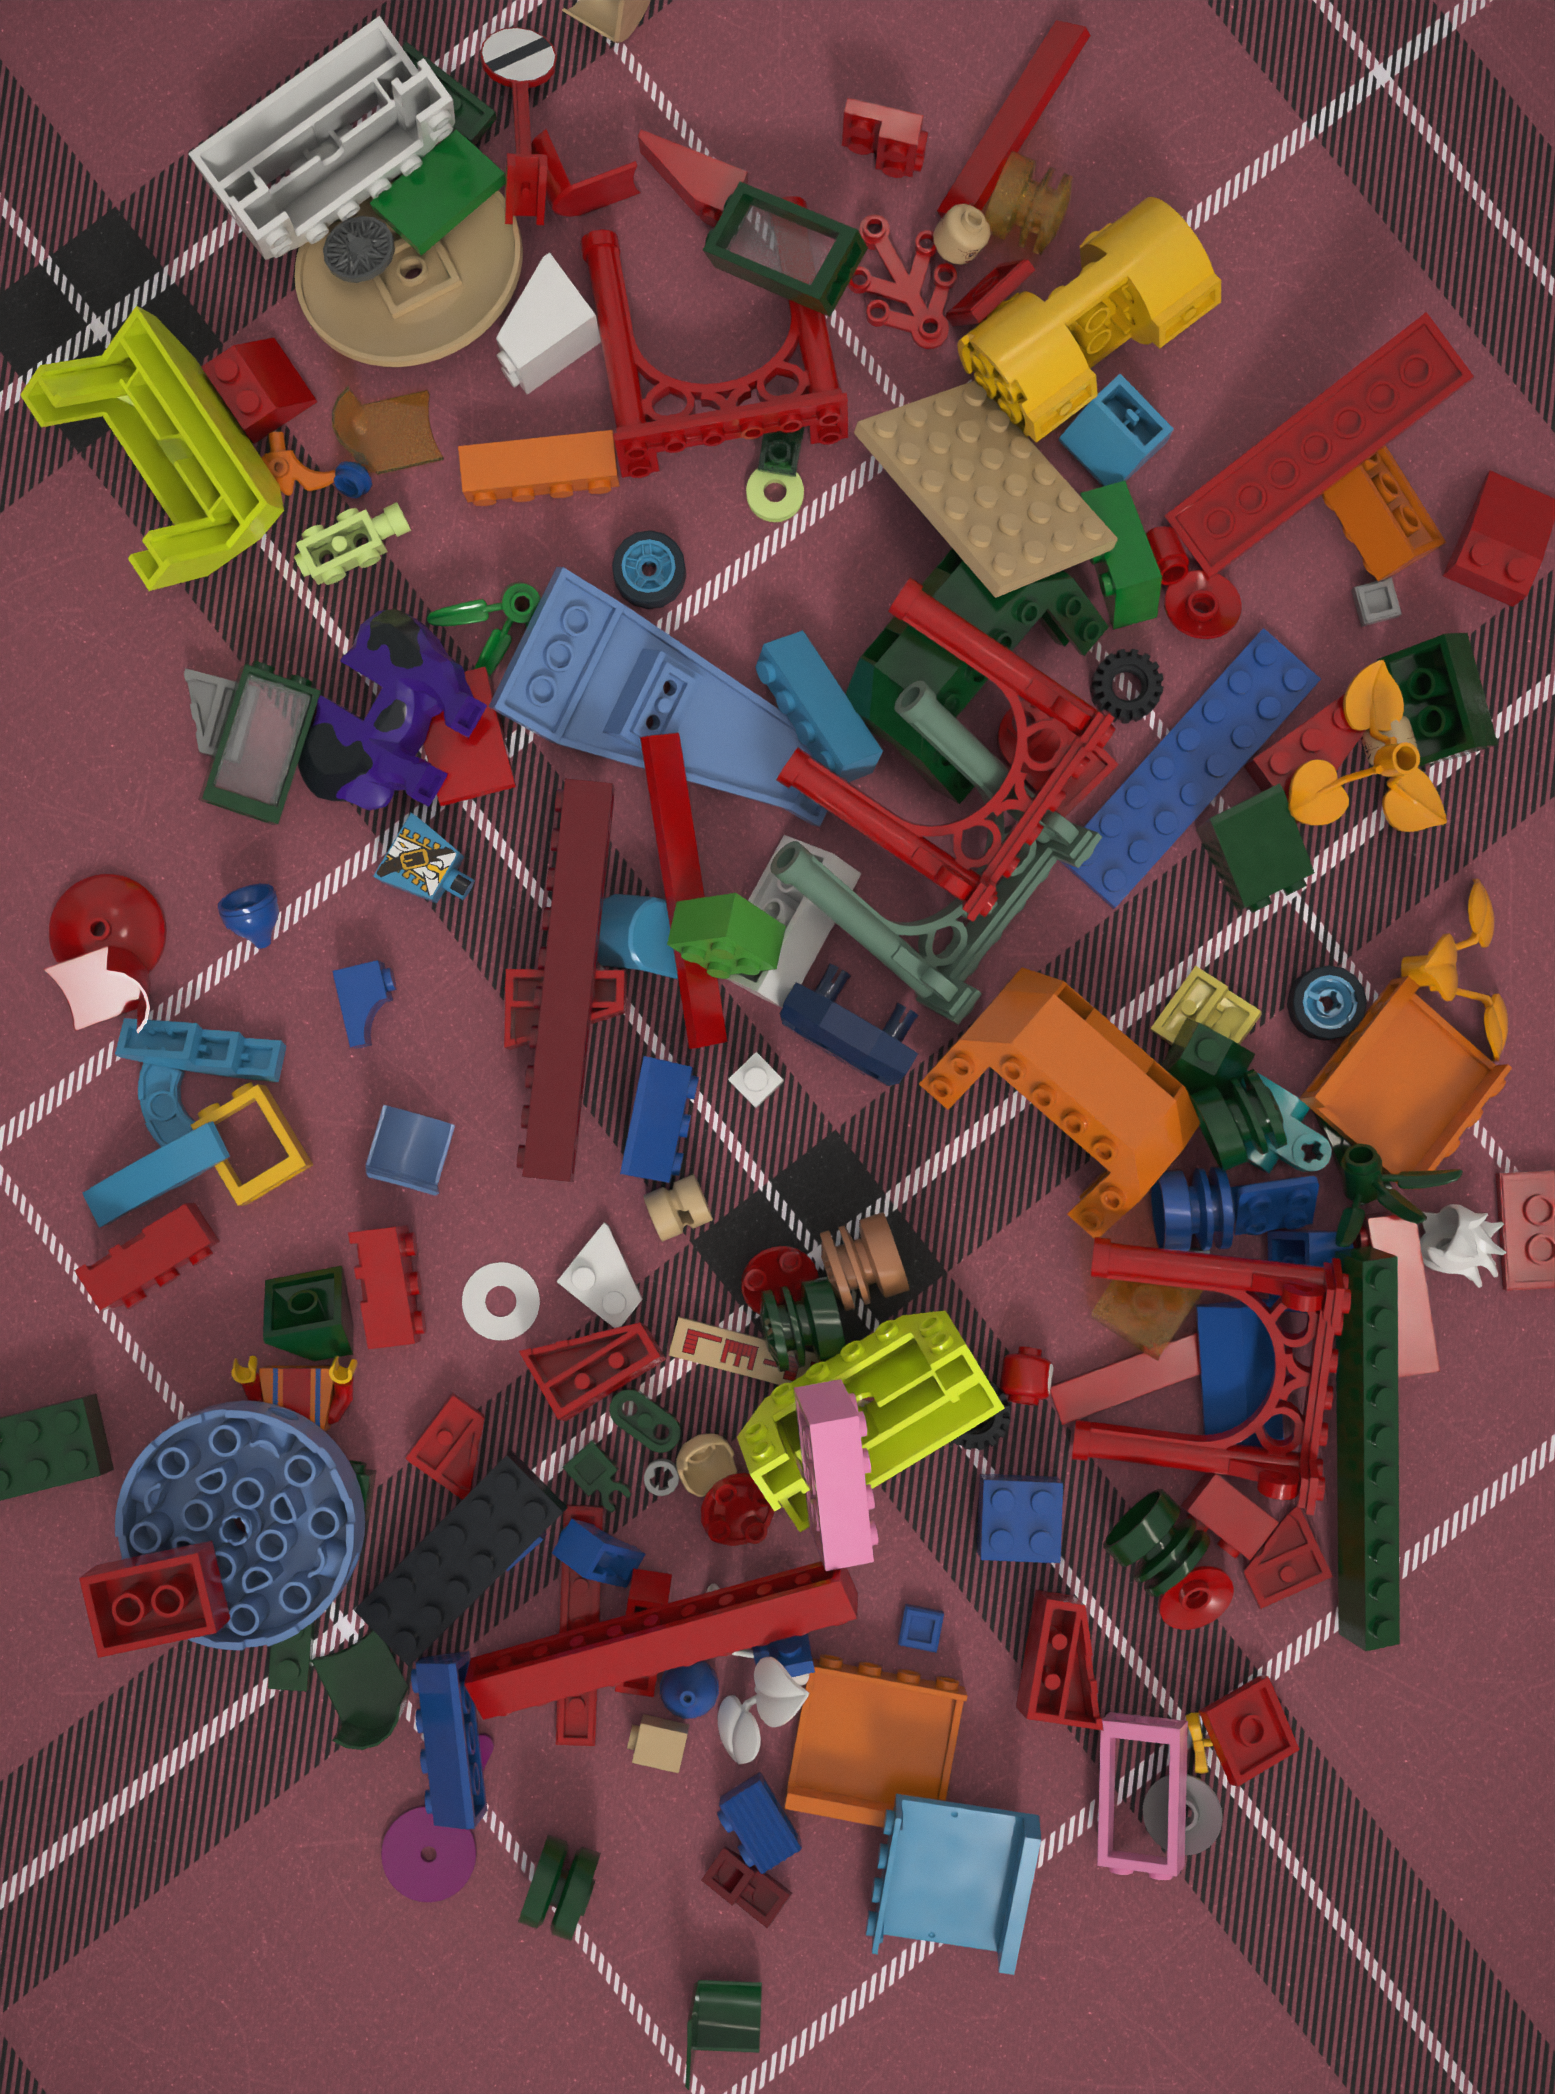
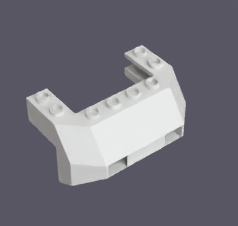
(310, 133)

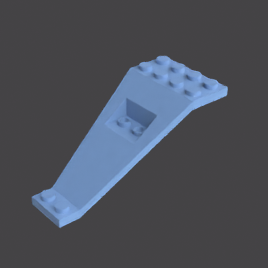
(599, 670)

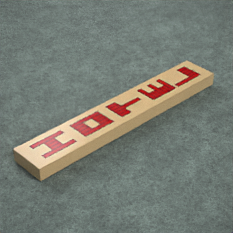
(735, 1353)

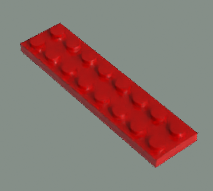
(1319, 445)

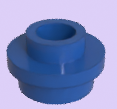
(352, 479)

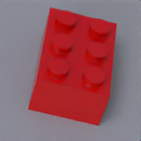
(155, 1599)

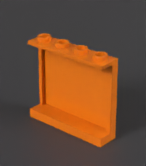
(1405, 1082)
(871, 1738)

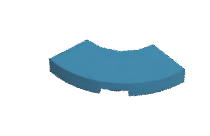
(161, 1103)

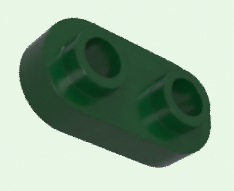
(643, 1422)

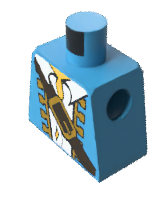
(423, 864)

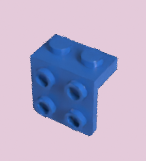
(1275, 1205)

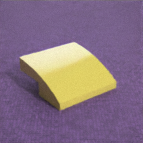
(1209, 1003)

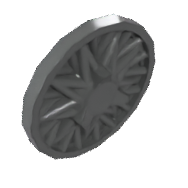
(359, 249)

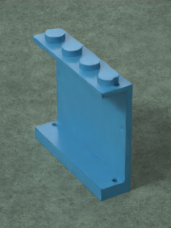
(955, 1876)

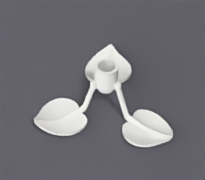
(776, 1699)

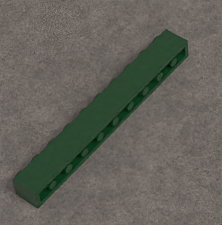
(1368, 1452)

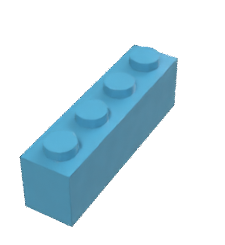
(817, 707)

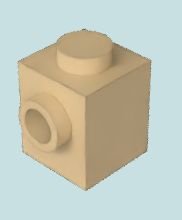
(658, 1743)

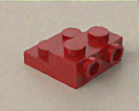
(887, 132)

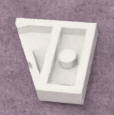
(603, 1279)

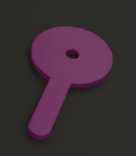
(454, 1847)

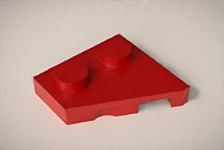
(450, 1446)
(1286, 1562)

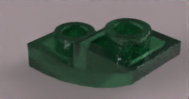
(781, 452)

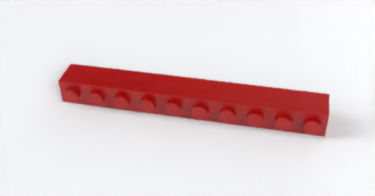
(661, 1639)

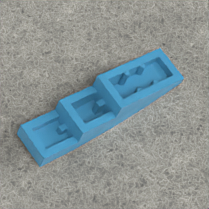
(201, 1050)
(156, 1174)

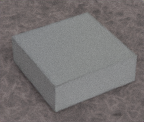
(1376, 602)

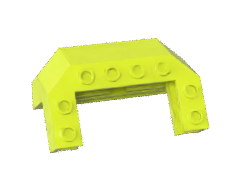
(178, 441)
(923, 1395)

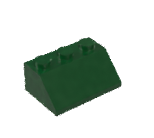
(1443, 697)

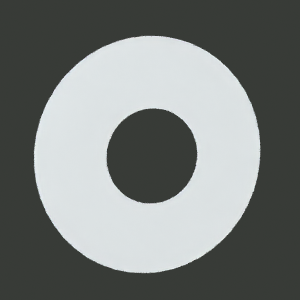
(526, 1301)

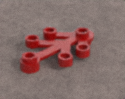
(905, 287)

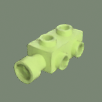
(341, 543)

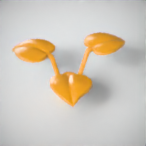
(1412, 801)
(1440, 971)

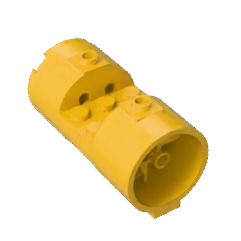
(1136, 281)

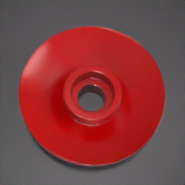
(1212, 595)
(1197, 1598)

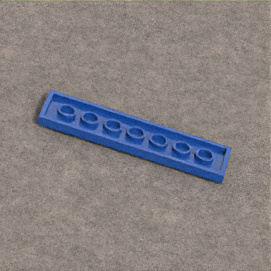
(1193, 765)

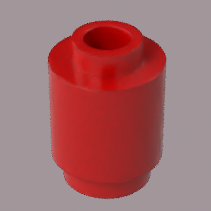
(1168, 554)

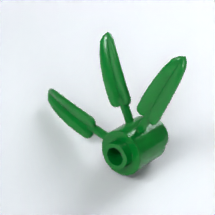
(478, 611)

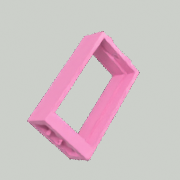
(1148, 1730)

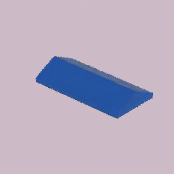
(1235, 1367)

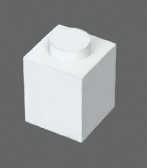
(756, 1080)

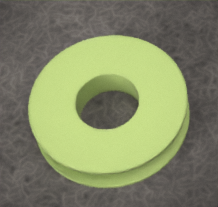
(770, 510)

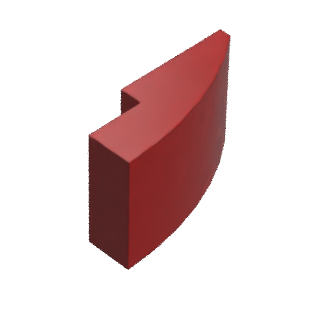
(475, 763)

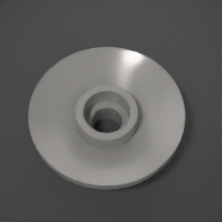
(1201, 1827)

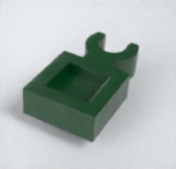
(593, 1470)

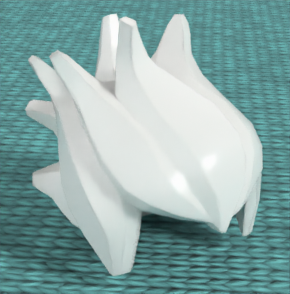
(1459, 1242)

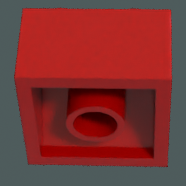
(259, 386)

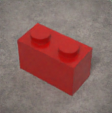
(1229, 1515)

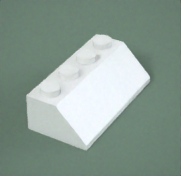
(804, 922)

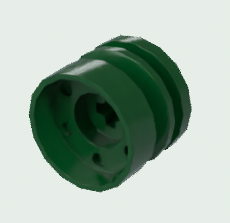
(1239, 1120)
(802, 1323)
(1164, 1550)

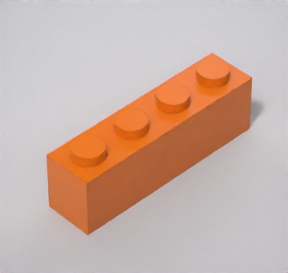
(539, 467)

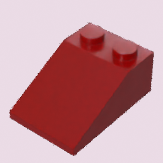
(1503, 540)

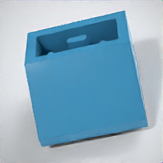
(1116, 433)

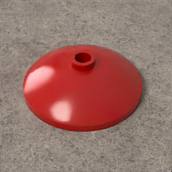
(123, 905)

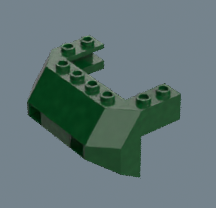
(906, 656)

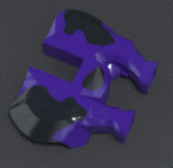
(376, 755)

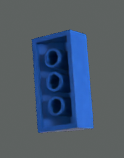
(450, 1741)

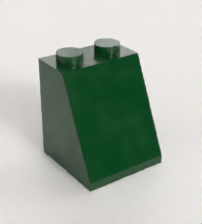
(1257, 849)

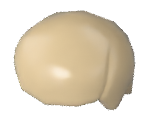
(704, 1462)

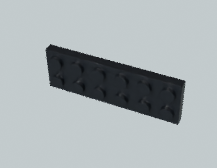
(460, 1558)

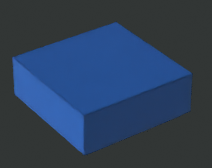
(920, 1628)

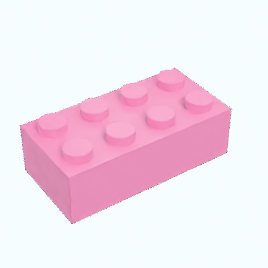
(835, 1473)

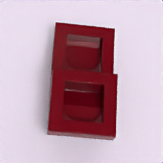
(753, 1892)

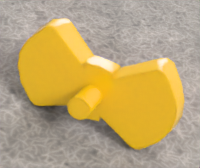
(1199, 1742)

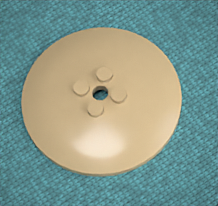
(419, 319)

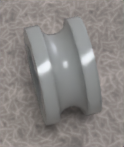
(651, 1471)

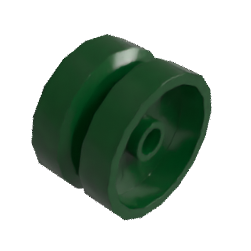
(560, 1888)

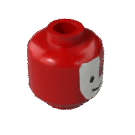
(1026, 1376)

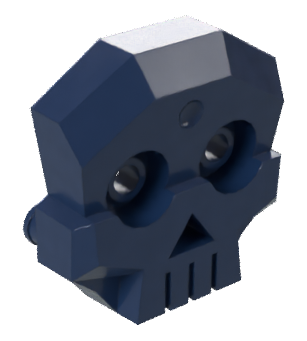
(846, 1035)

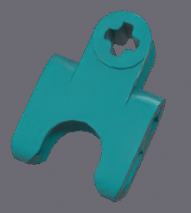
(1297, 1135)

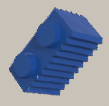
(759, 1824)

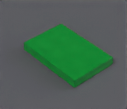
(439, 193)

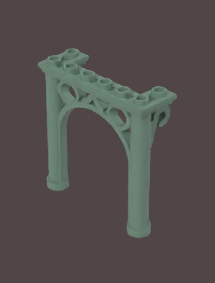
(941, 977)

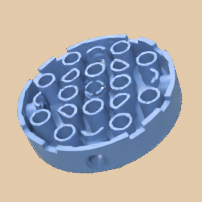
(285, 1486)

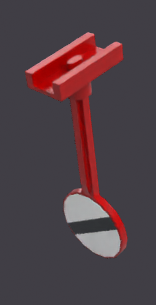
(521, 61)

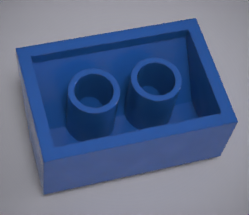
(659, 1120)

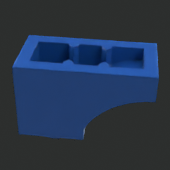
(361, 994)
(597, 1554)

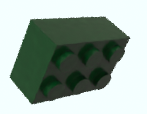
(52, 1447)

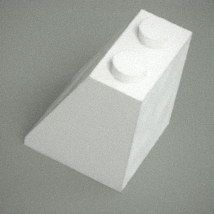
(545, 328)

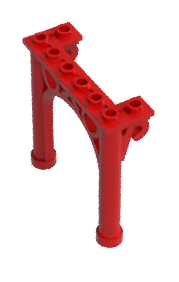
(644, 433)
(1015, 679)
(1275, 1466)

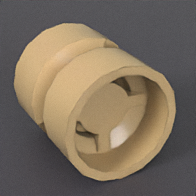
(677, 1207)

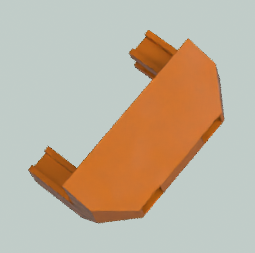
(1083, 1080)

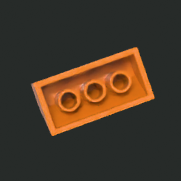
(1383, 516)

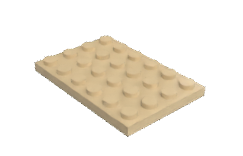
(985, 487)

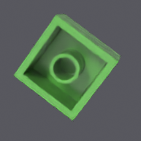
(726, 935)

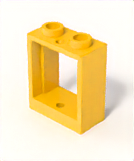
(280, 1173)

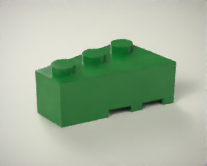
(1129, 571)

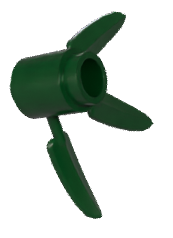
(1364, 1183)

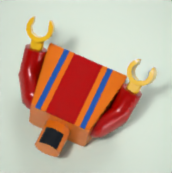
(313, 1391)

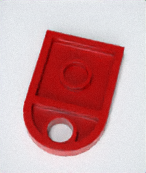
(1042, 747)

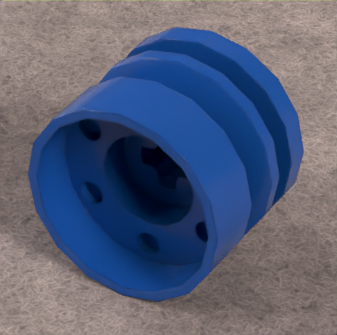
(1200, 1209)

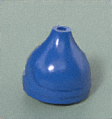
(251, 913)
(689, 1690)

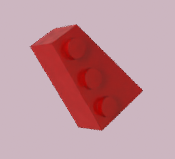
(1321, 737)
(389, 1286)
(591, 1367)

